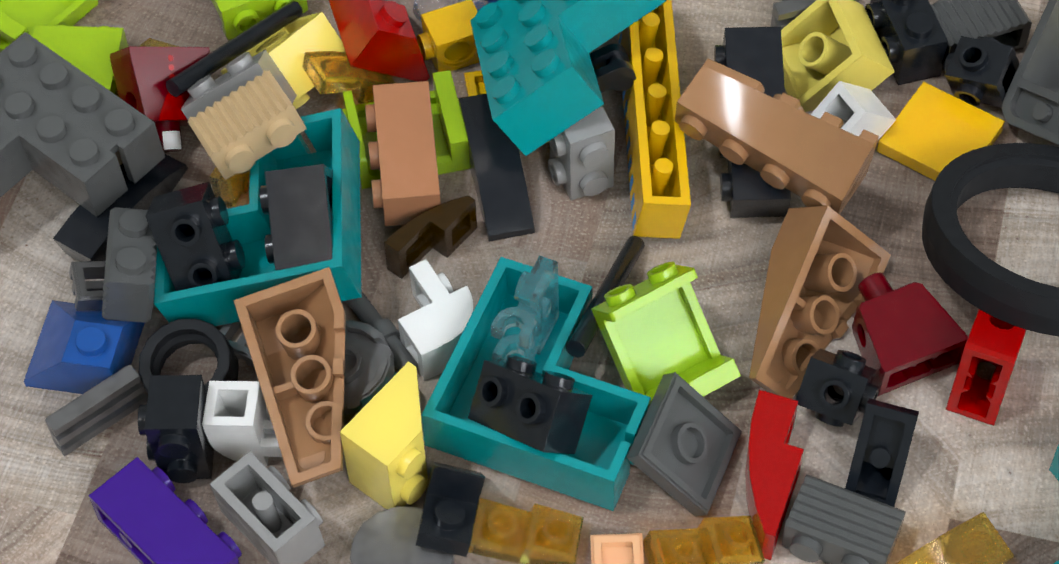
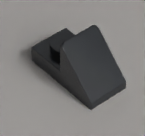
(881, 451)
(449, 509)

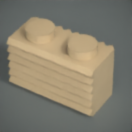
(247, 125)

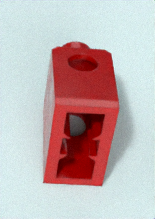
(990, 342)

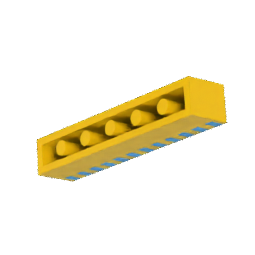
(653, 137)

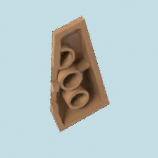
(809, 293)
(300, 364)

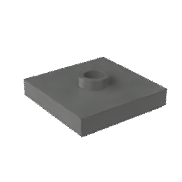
(684, 444)

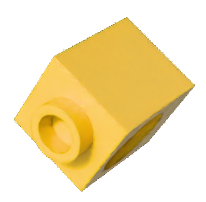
(449, 36)

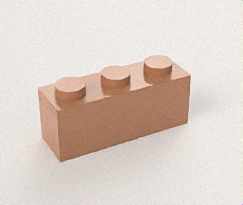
(403, 151)

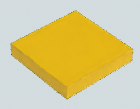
(937, 130)

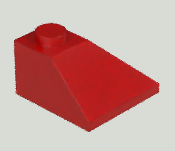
(379, 38)

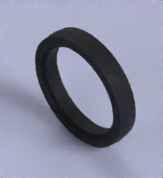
(960, 263)

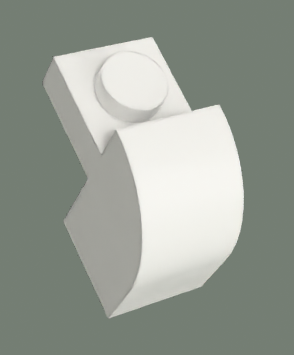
(437, 326)
(239, 421)

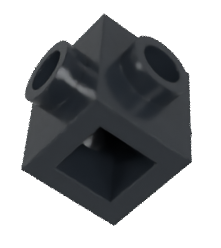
(981, 70)
(821, 391)

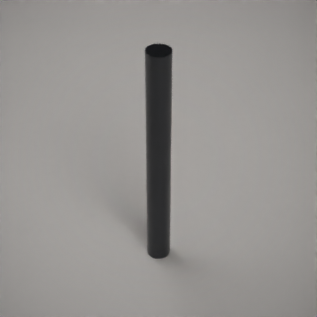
(234, 48)
(616, 277)

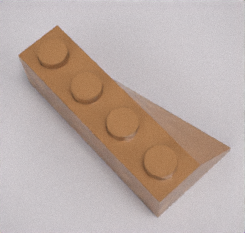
(775, 136)

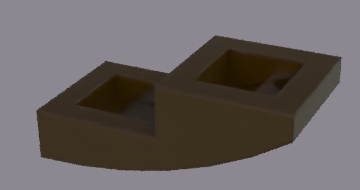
(439, 228)

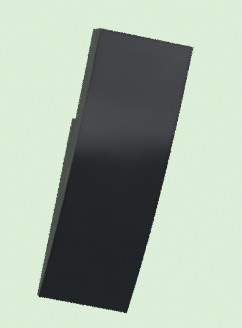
(496, 173)
(86, 235)

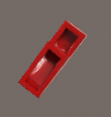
(771, 466)

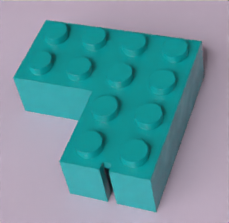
(540, 61)
(337, 149)
(612, 421)

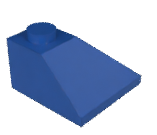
(80, 349)

